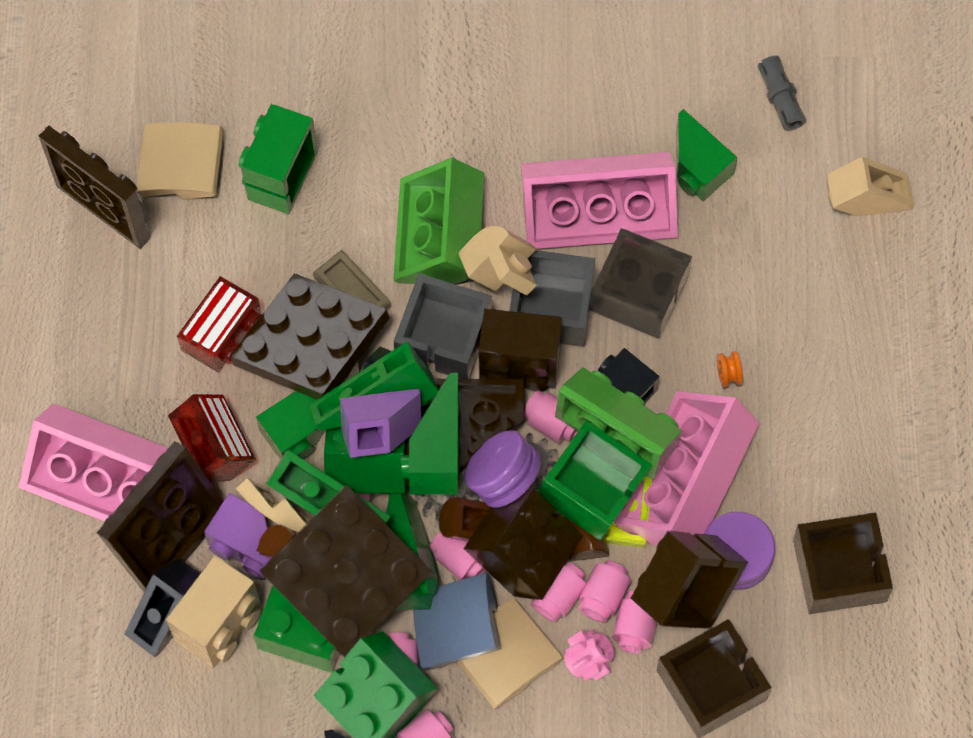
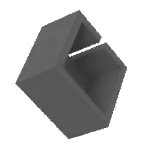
(561, 290)
(444, 324)

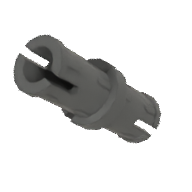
(782, 93)

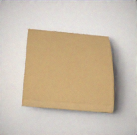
(179, 160)
(283, 512)
(522, 656)

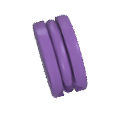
(503, 469)
(751, 540)

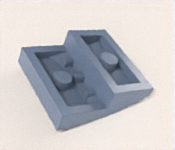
(458, 623)

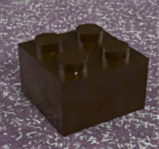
(520, 347)
(524, 545)
(838, 560)
(688, 580)
(708, 679)

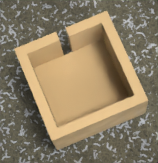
(215, 612)

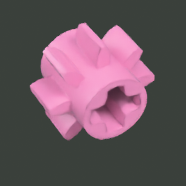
(589, 655)

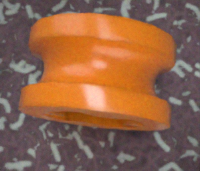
(729, 369)

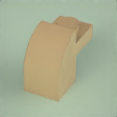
(498, 258)

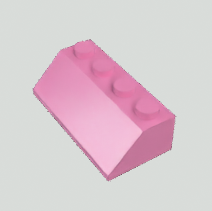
(596, 197)
(84, 461)
(698, 470)

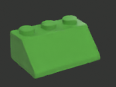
(436, 220)
(619, 415)

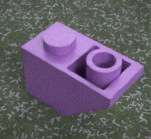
(379, 421)
(236, 534)

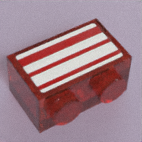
(219, 324)
(212, 436)

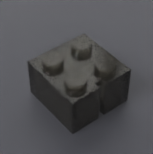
(640, 283)

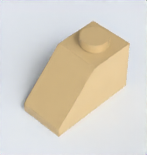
(869, 188)

